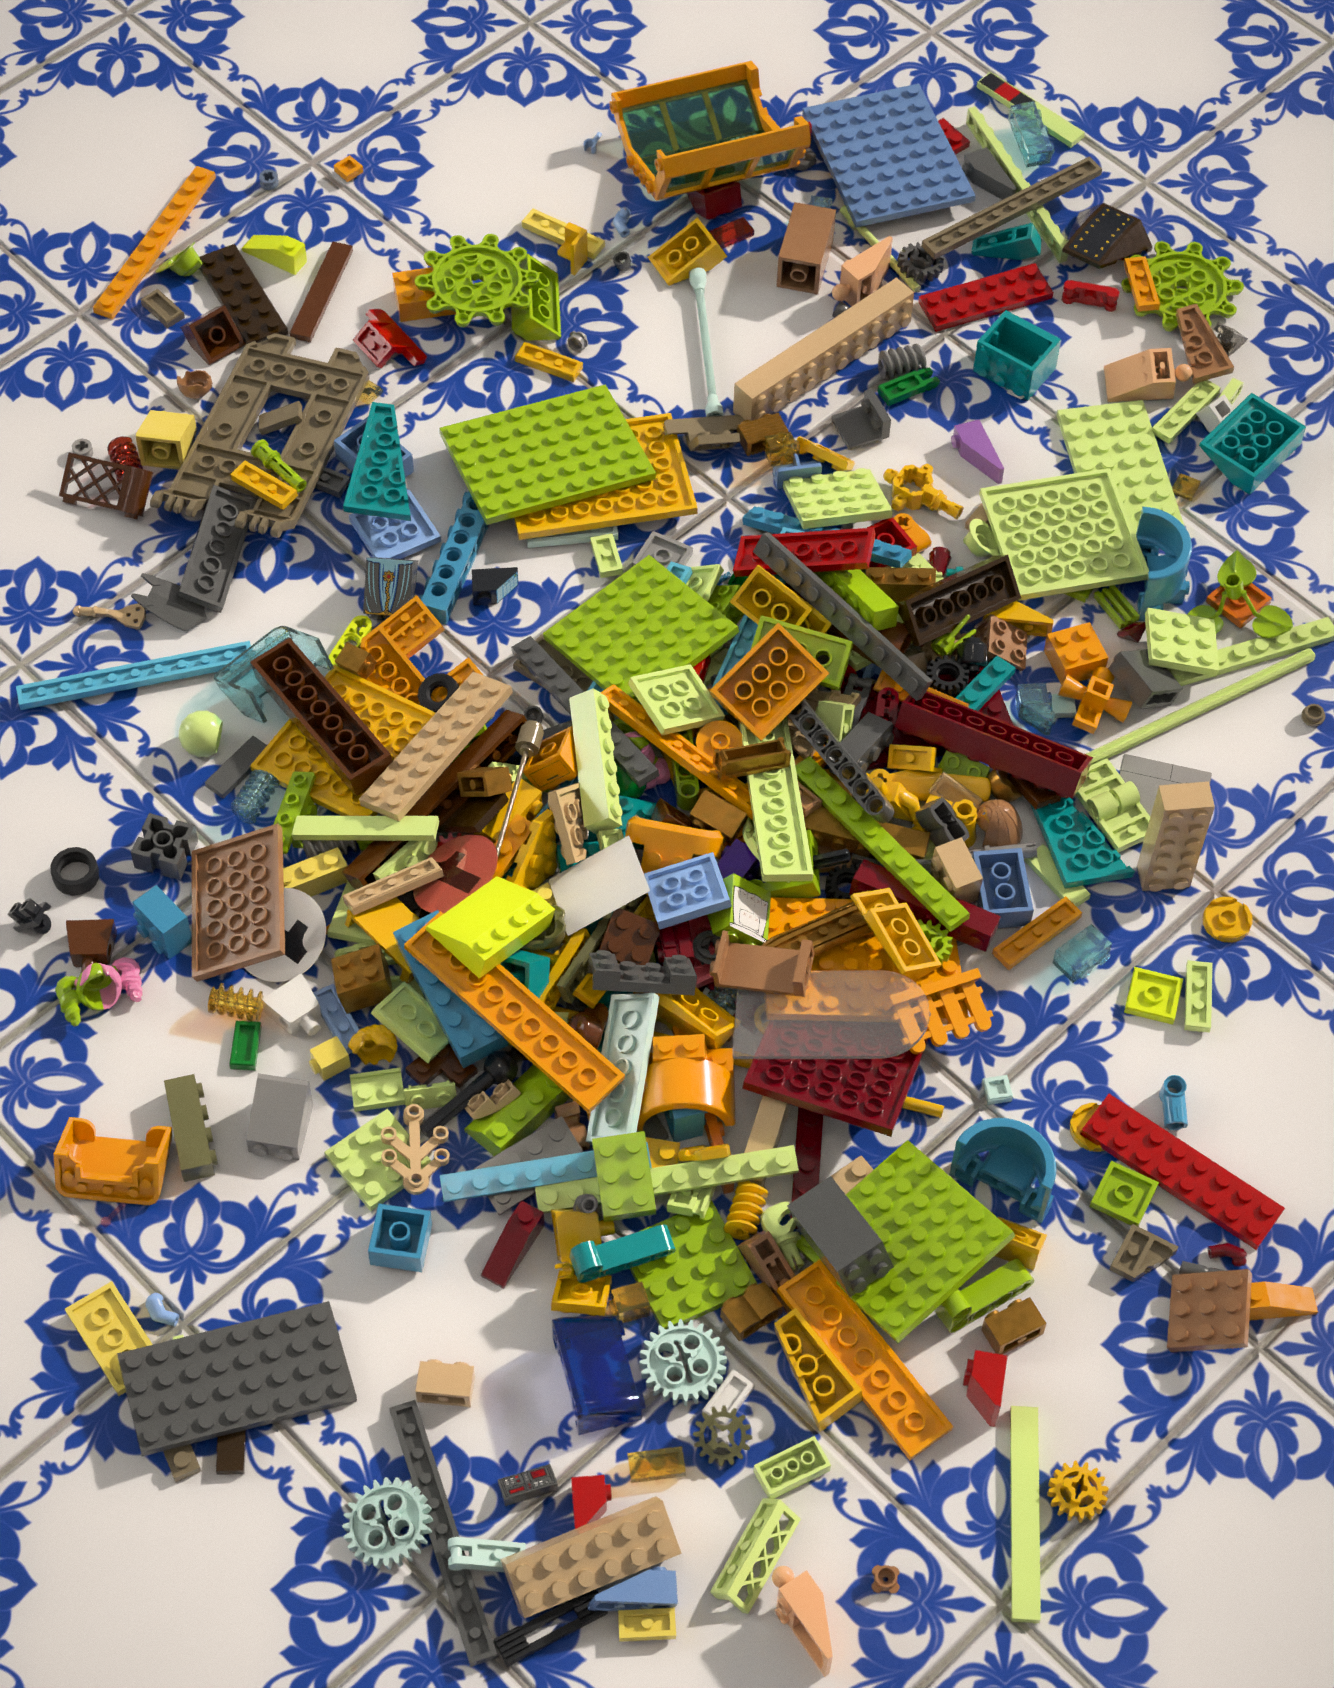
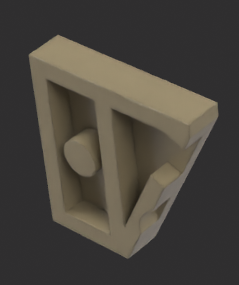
(1141, 1253)

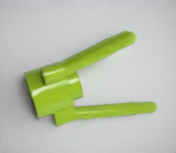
(945, 644)

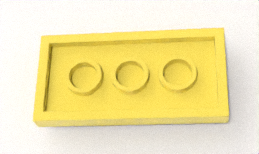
(107, 1329)

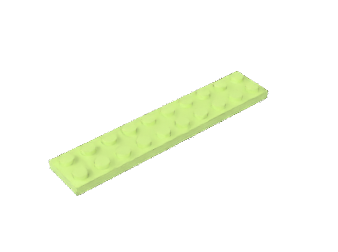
(778, 816)

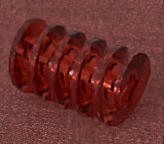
(123, 452)

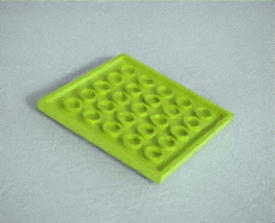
(640, 627)
(930, 1232)

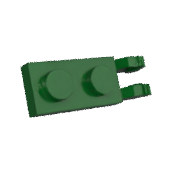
(907, 386)

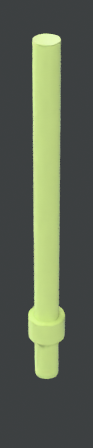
(872, 241)

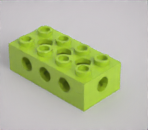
(816, 644)

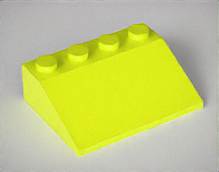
(492, 924)

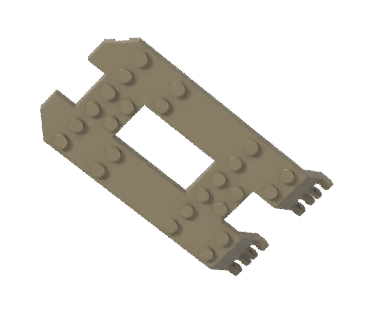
(217, 452)

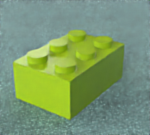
(624, 1176)

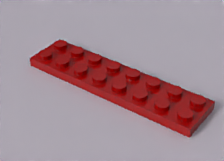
(1182, 1171)

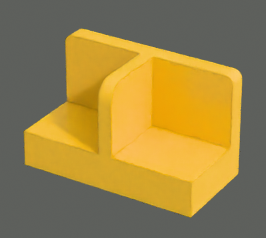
(574, 247)
(912, 758)

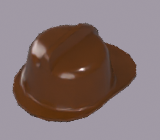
(590, 1023)

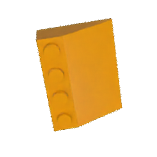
(769, 682)

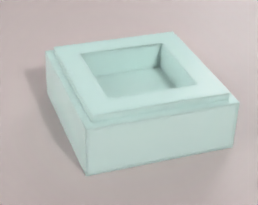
(1063, 706)
(997, 1090)

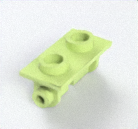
(430, 1097)

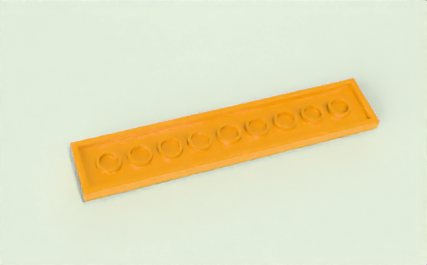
(523, 1022)

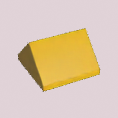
(1025, 1245)

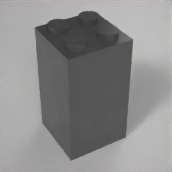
(840, 1236)

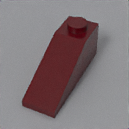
(513, 1243)

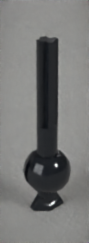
(497, 1069)

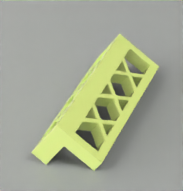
(751, 1549)

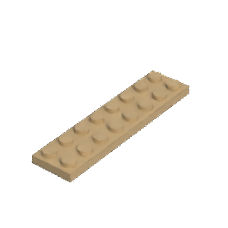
(435, 746)

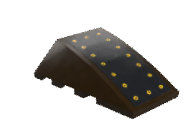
(1105, 235)

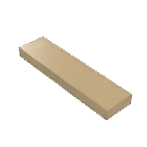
(392, 886)

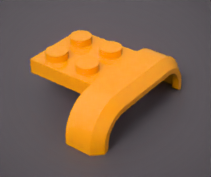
(671, 843)

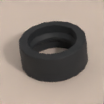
(69, 856)

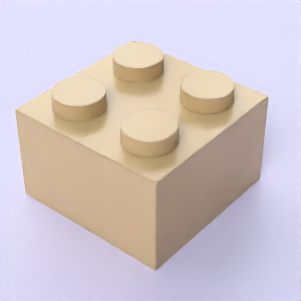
(957, 870)

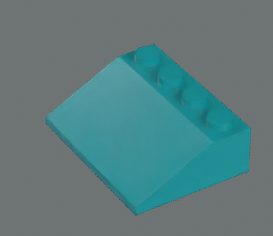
(1252, 442)

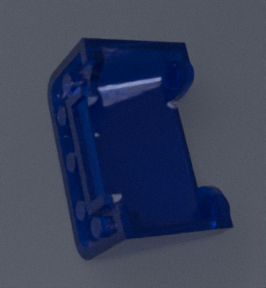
(597, 1372)

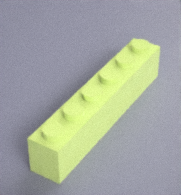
(595, 761)

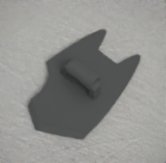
(168, 606)

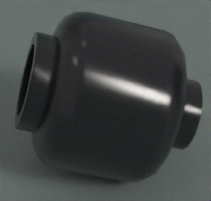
(973, 654)

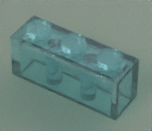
(1030, 134)

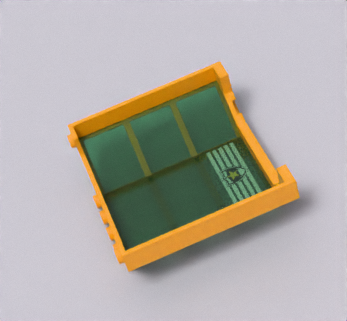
(704, 131)

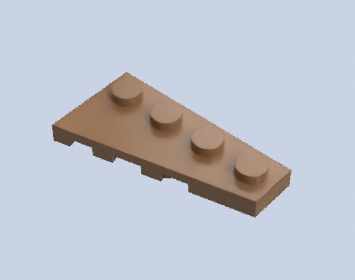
(1201, 345)

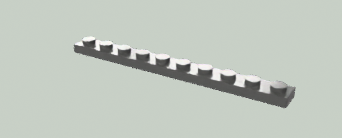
(842, 616)
(562, 687)
(460, 1583)

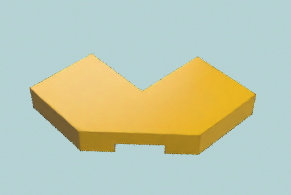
(702, 1152)

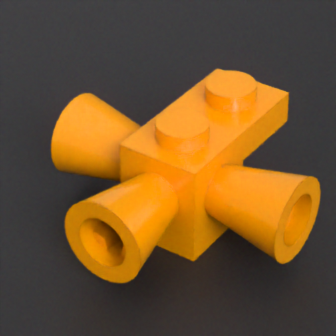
(1094, 699)

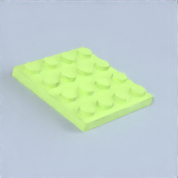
(837, 498)

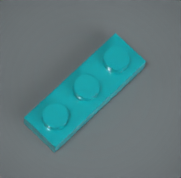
(987, 683)

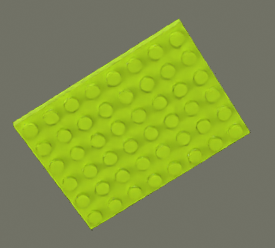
(546, 454)

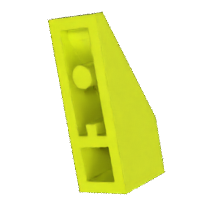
(278, 250)

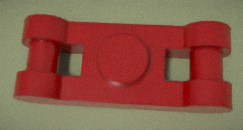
(1090, 294)

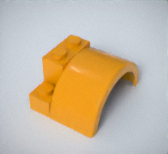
(688, 1077)

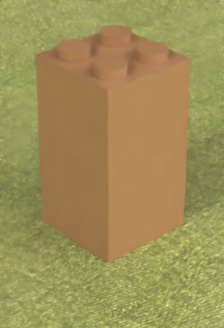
(806, 248)

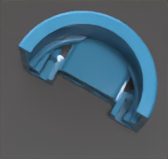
(1166, 572)
(1014, 1163)

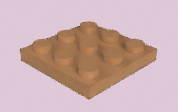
(1209, 1310)

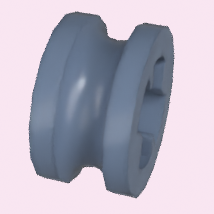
(269, 184)

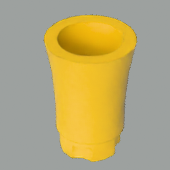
(967, 814)

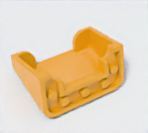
(110, 1167)

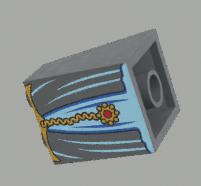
(388, 585)

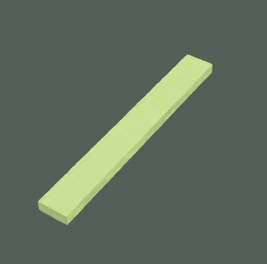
(1025, 1515)

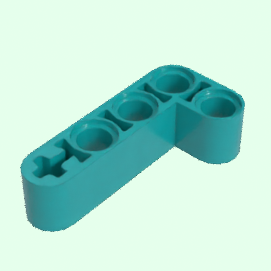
(620, 1254)

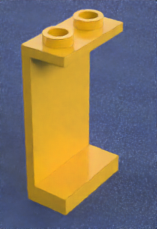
(380, 924)

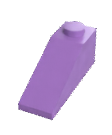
(977, 449)

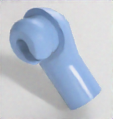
(621, 220)

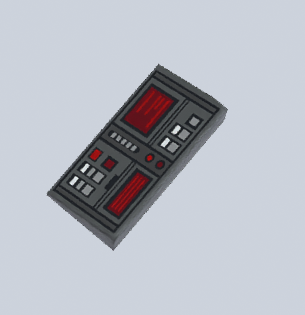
(528, 1485)

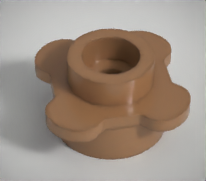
(891, 1573)

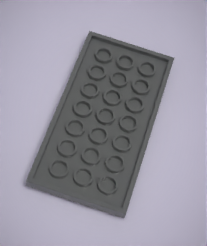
(236, 1378)

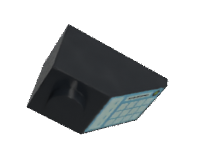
(493, 584)

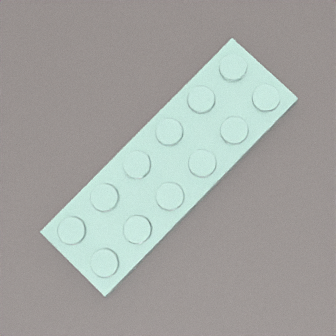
(628, 1048)

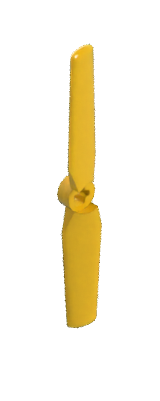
(920, 782)

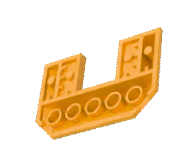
(400, 639)

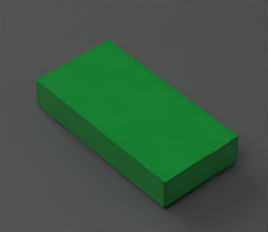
(245, 1045)

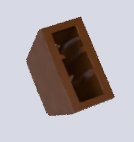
(91, 941)

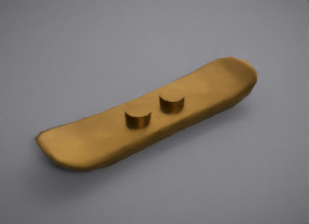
(825, 931)

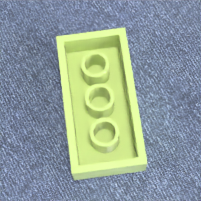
(792, 1468)

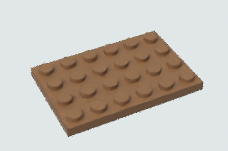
(237, 903)

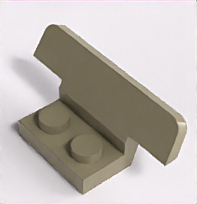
(706, 432)

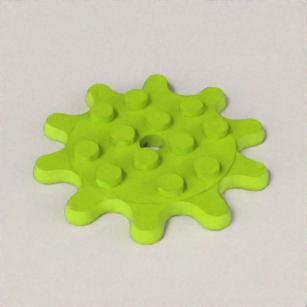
(465, 263)
(1200, 276)

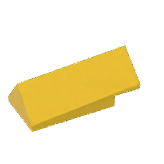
(771, 598)
(897, 932)
(697, 1016)

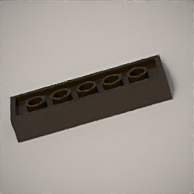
(946, 602)

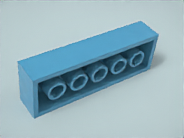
(465, 1030)

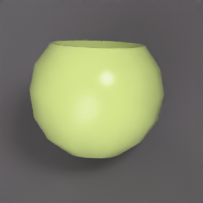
(201, 733)

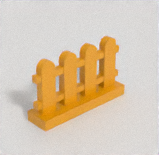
(958, 1024)

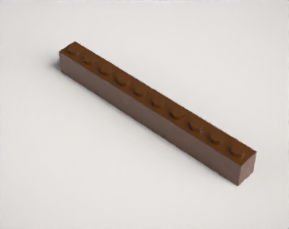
(443, 796)

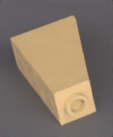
(767, 1127)

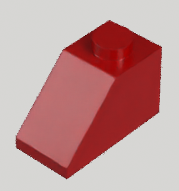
(589, 1498)

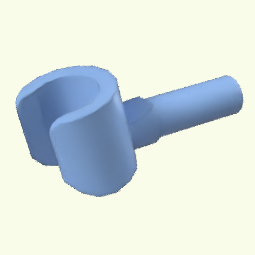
(592, 143)

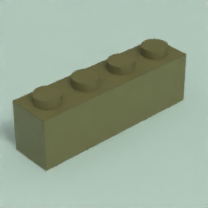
(189, 1127)

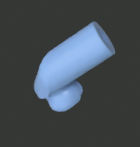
(157, 1311)

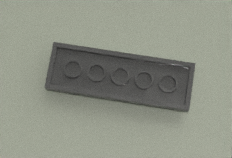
(215, 550)

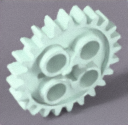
(659, 1368)
(364, 1532)

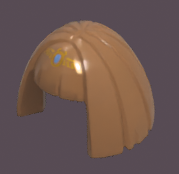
(1000, 823)

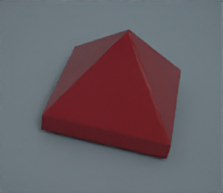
(1133, 631)

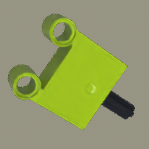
(807, 889)

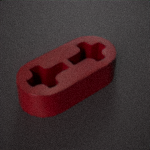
(892, 709)

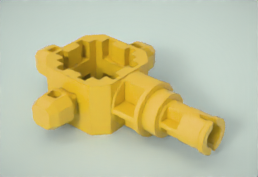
(927, 496)

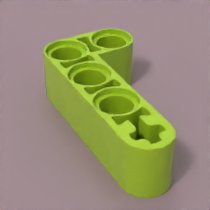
(984, 1295)

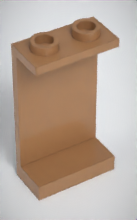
(762, 967)

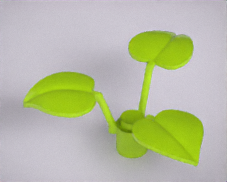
(1233, 576)

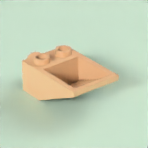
(863, 273)
(1144, 376)
(803, 1609)

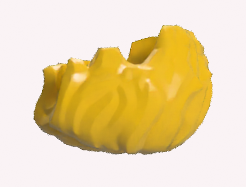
(374, 1044)

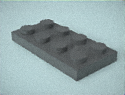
(546, 1142)

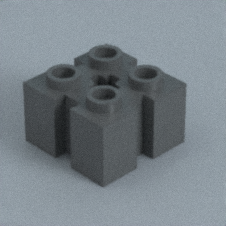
(164, 846)

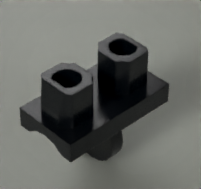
(30, 916)

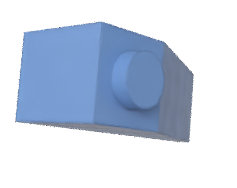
(644, 1591)

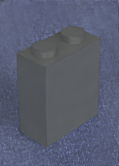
(1144, 682)

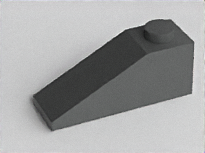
(987, 173)

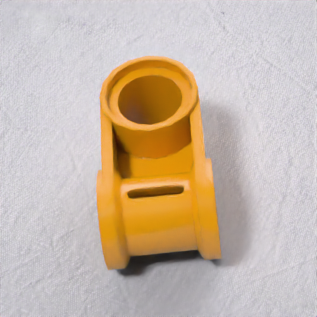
(914, 531)

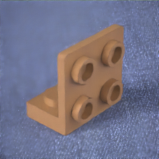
(1003, 640)

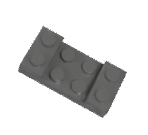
(674, 977)

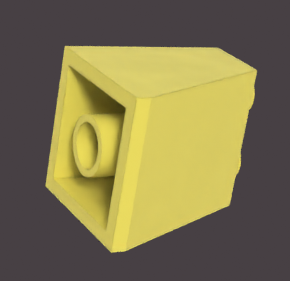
(165, 439)

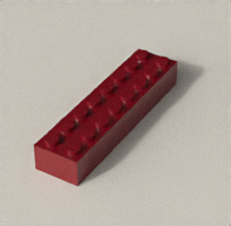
(994, 743)

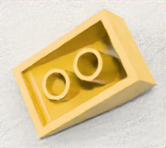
(687, 250)

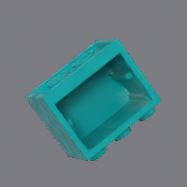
(1016, 355)

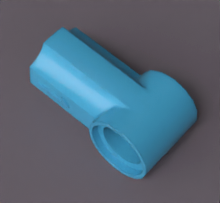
(1174, 1103)

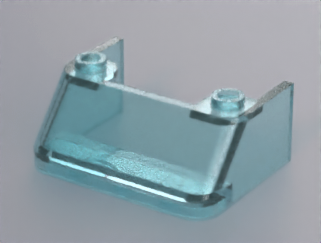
(239, 681)

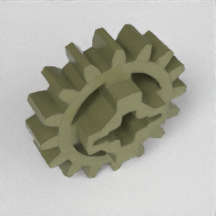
(713, 1444)

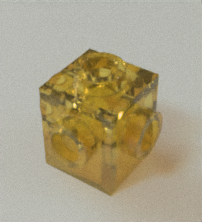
(781, 448)

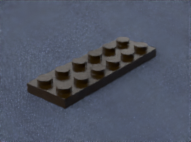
(241, 294)

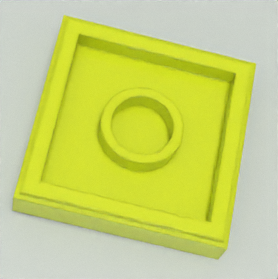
(1153, 995)

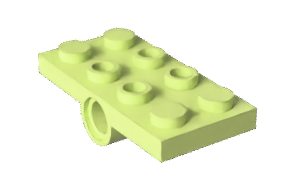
(1114, 806)

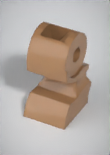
(571, 1115)

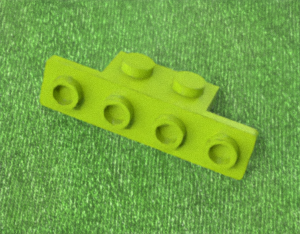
(295, 803)

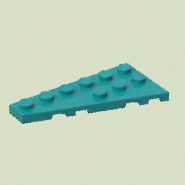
(378, 473)
(1078, 846)

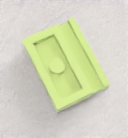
(377, 1089)
(691, 1201)

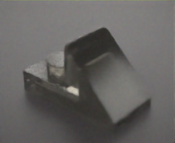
(1229, 338)

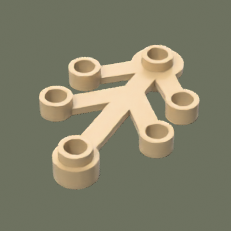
(414, 1153)

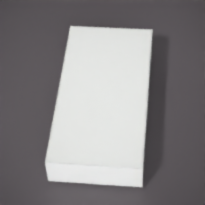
(731, 1393)

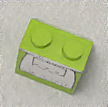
(749, 915)

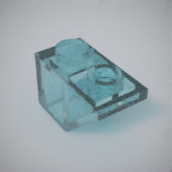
(1034, 705)

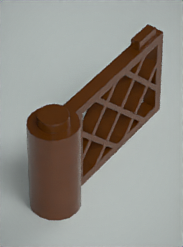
(133, 490)

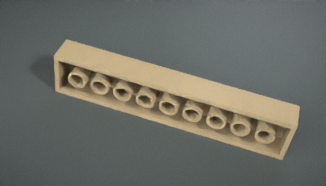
(824, 351)

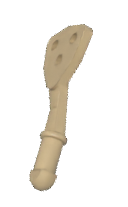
(120, 615)

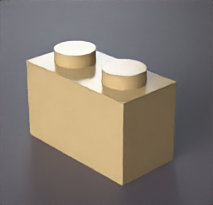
(445, 1383)

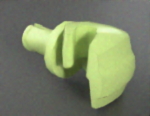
(783, 1235)

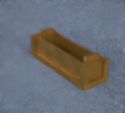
(751, 759)

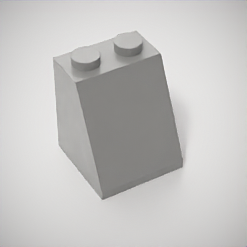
(279, 1117)

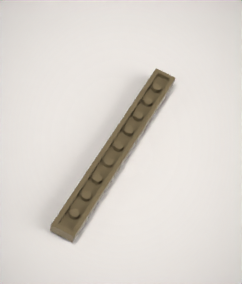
(1011, 207)

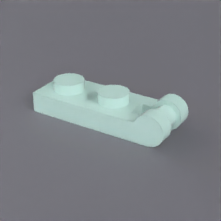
(483, 1553)

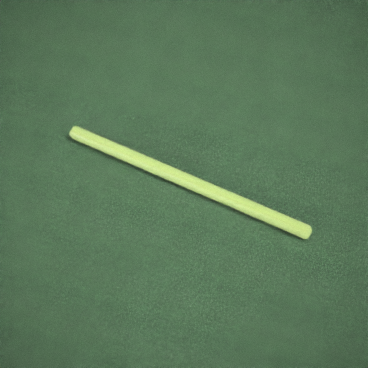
(1201, 706)

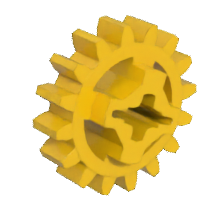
(1090, 1495)

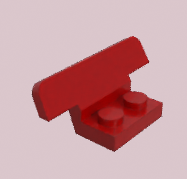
(383, 337)

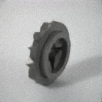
(701, 945)

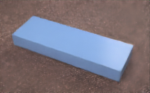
(335, 1017)

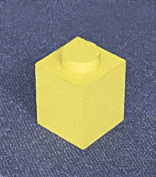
(329, 1058)

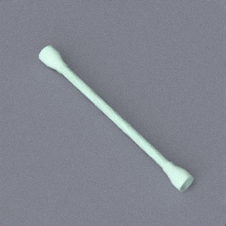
(698, 281)

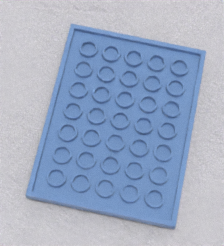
(888, 155)

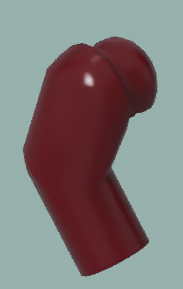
(1229, 1250)

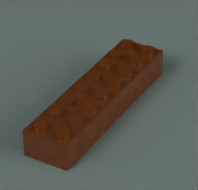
(322, 715)

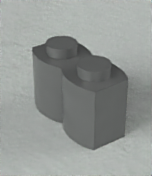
(940, 821)

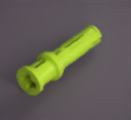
(272, 460)

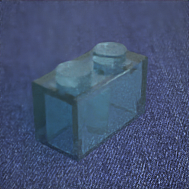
(1082, 953)

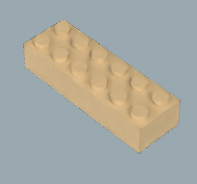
(1175, 836)
(590, 1556)

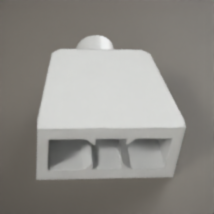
(294, 1007)

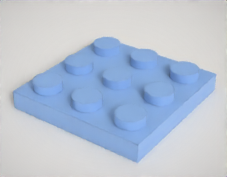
(396, 537)
(687, 890)

